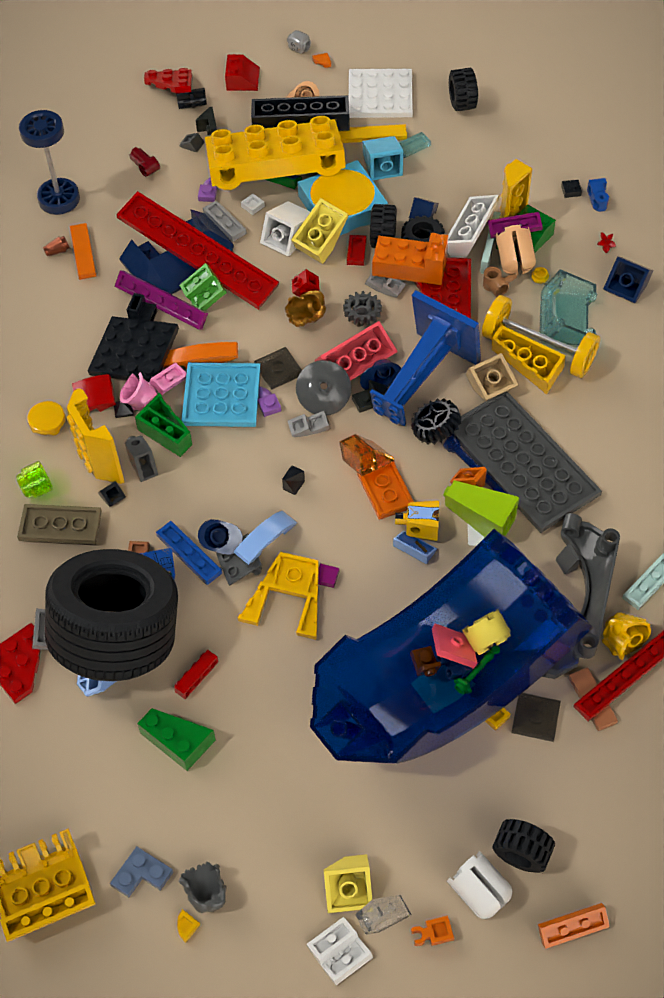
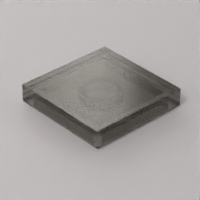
(278, 368)
(536, 717)

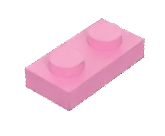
(168, 378)

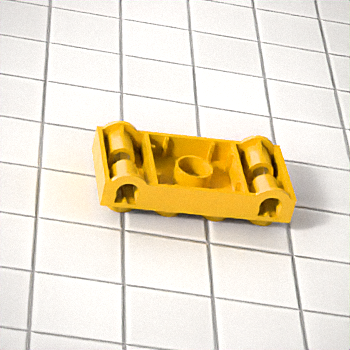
(274, 152)

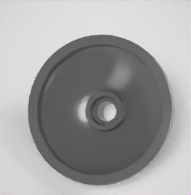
(315, 398)

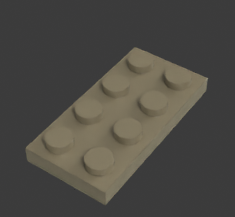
(59, 524)

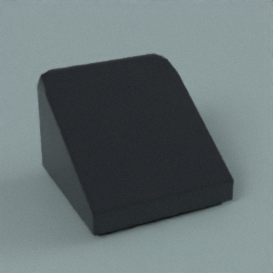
(112, 494)

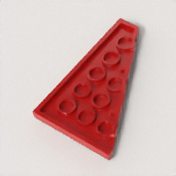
(455, 286)

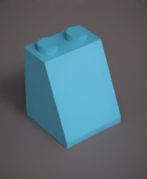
(383, 157)

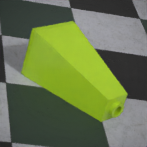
(482, 507)

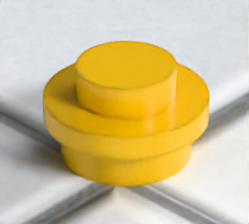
(540, 275)

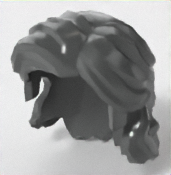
(204, 887)

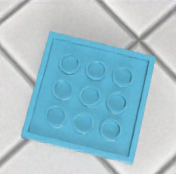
(221, 394)

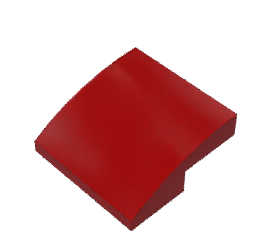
(98, 390)

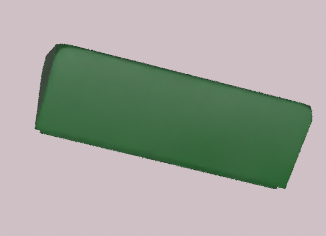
(287, 181)

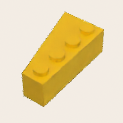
(529, 357)

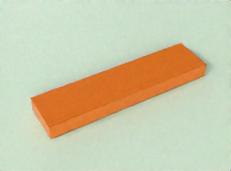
(83, 251)

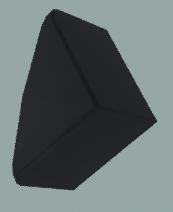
(293, 480)

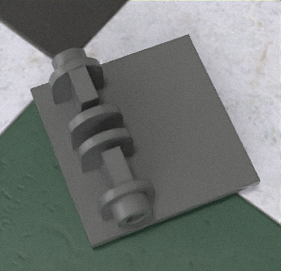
(235, 568)

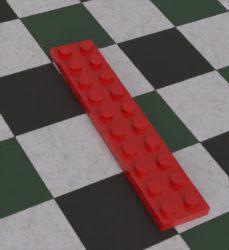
(197, 249)

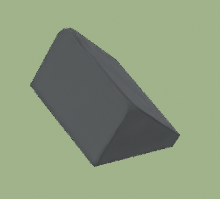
(192, 142)
(568, 559)

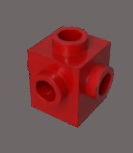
(305, 282)

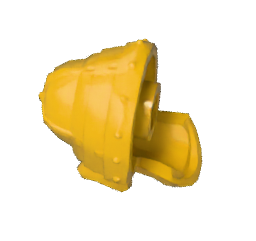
(625, 633)

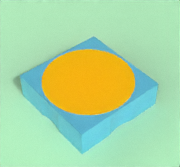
(347, 190)

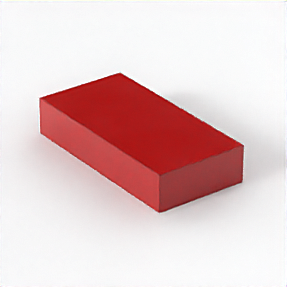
(356, 250)

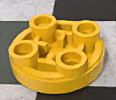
(46, 418)

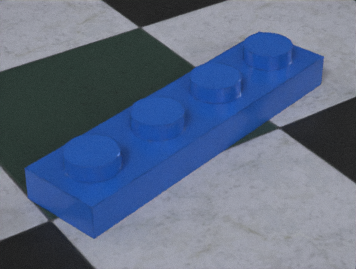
(189, 552)

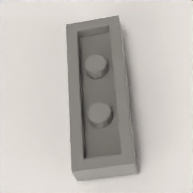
(224, 221)

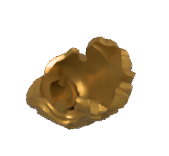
(305, 308)

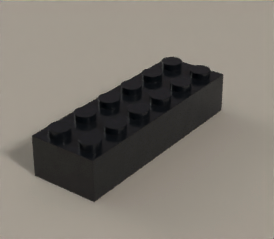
(272, 111)

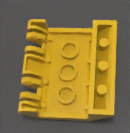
(92, 444)
(42, 887)

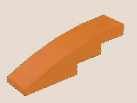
(203, 353)

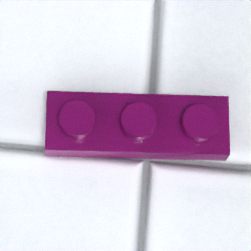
(529, 220)

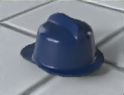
(382, 371)
(219, 536)

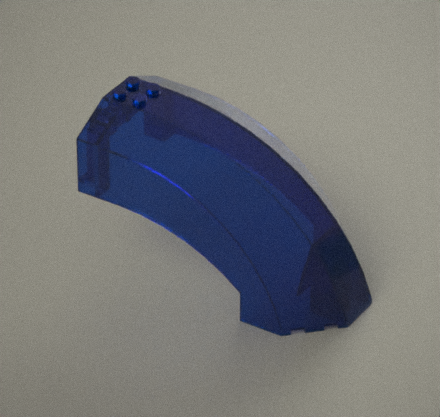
(367, 687)

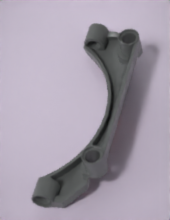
(597, 565)

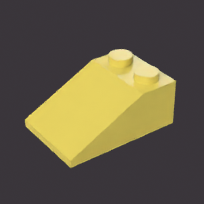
(320, 231)

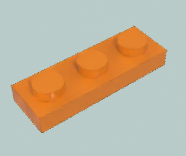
(573, 925)

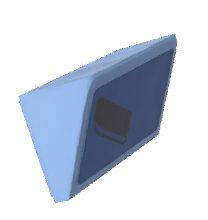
(414, 547)

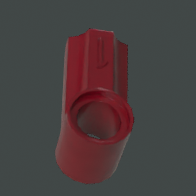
(146, 164)

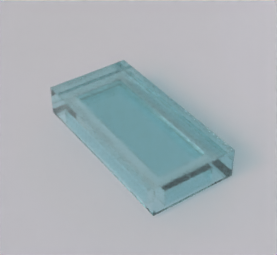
(414, 144)

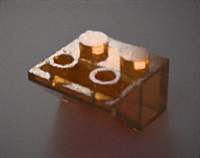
(363, 454)

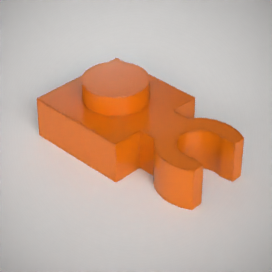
(436, 930)

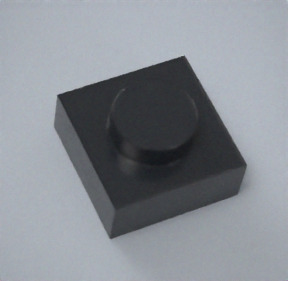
(571, 188)

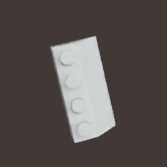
(470, 224)

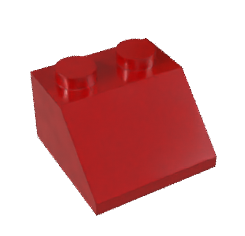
(241, 73)

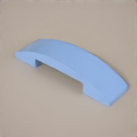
(263, 535)

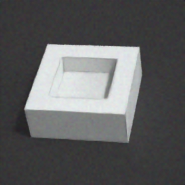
(252, 204)

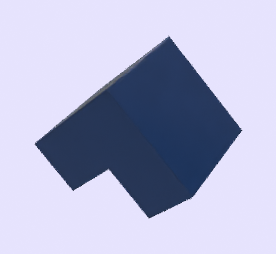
(423, 207)

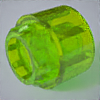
(34, 480)

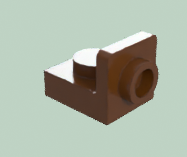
(425, 661)

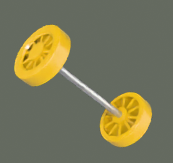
(584, 354)

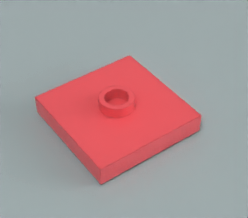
(453, 646)

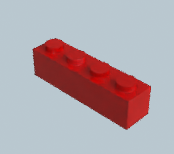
(196, 674)

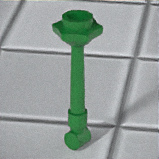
(463, 685)

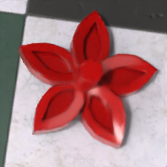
(606, 242)

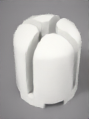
(481, 886)

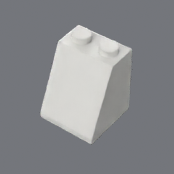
(281, 225)

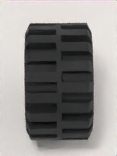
(463, 89)
(382, 222)
(421, 228)
(523, 845)

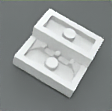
(339, 951)

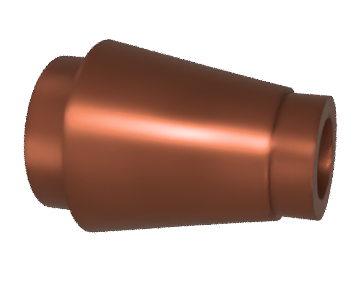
(56, 246)

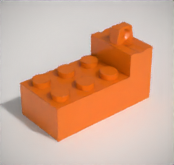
(411, 259)

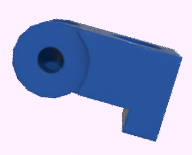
(597, 194)

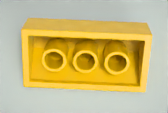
(515, 188)

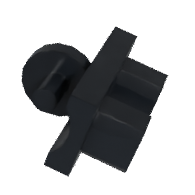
(191, 99)

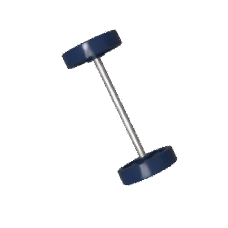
(43, 130)

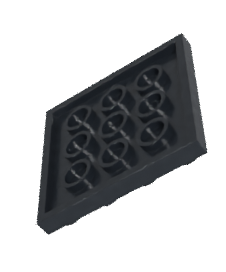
(133, 348)

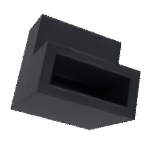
(140, 309)

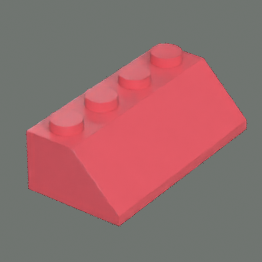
(361, 350)

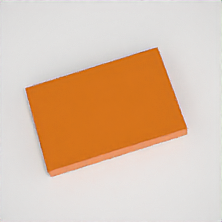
(386, 491)

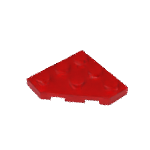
(178, 80)
(18, 664)

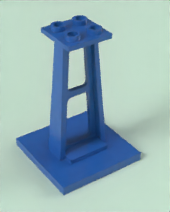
(441, 332)

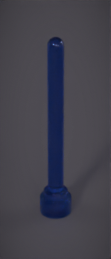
(452, 445)

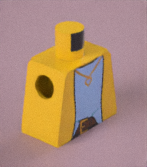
(421, 520)

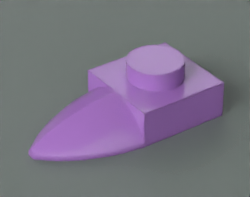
(207, 192)
(268, 402)

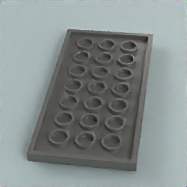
(525, 461)

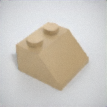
(491, 377)

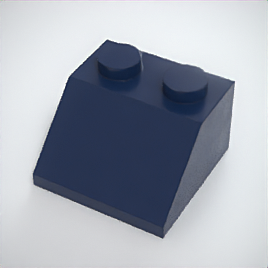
(628, 279)

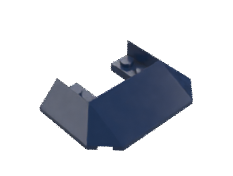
(166, 269)

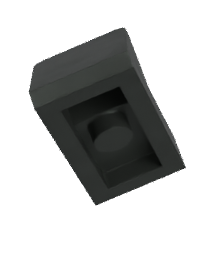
(206, 121)
(363, 399)

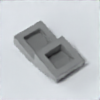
(384, 285)
(305, 426)

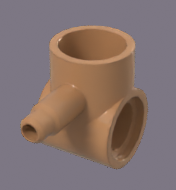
(495, 282)

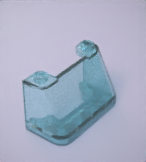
(566, 308)

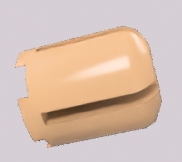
(522, 239)

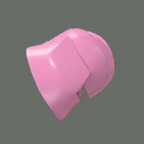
(137, 392)

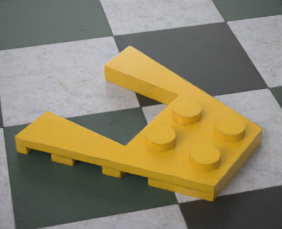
(290, 576)

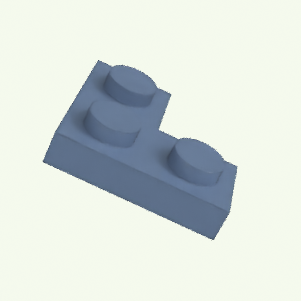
(138, 867)

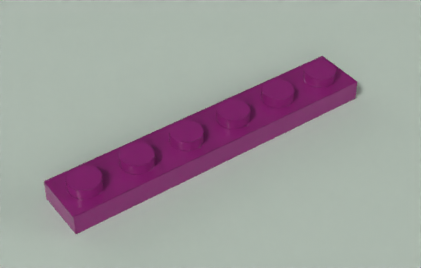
(162, 299)

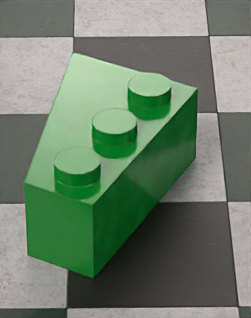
(163, 426)
(176, 737)

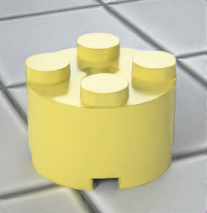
(486, 631)

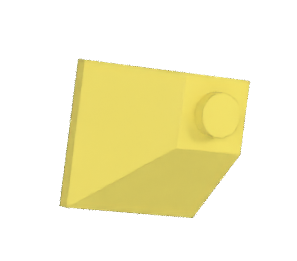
(348, 884)

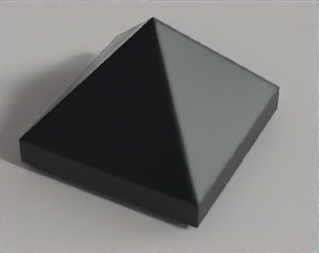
(122, 410)

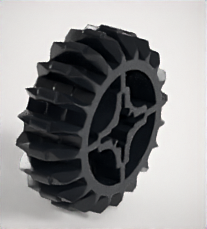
(436, 421)

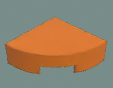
(322, 59)

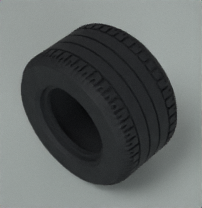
(117, 642)

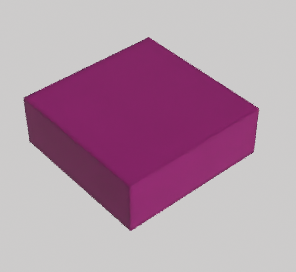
(328, 575)

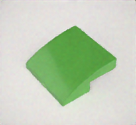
(203, 288)

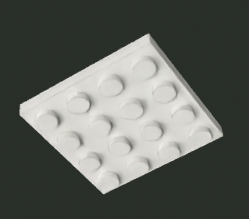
(380, 93)

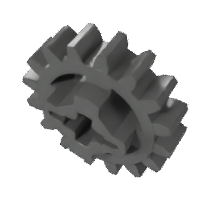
(362, 308)

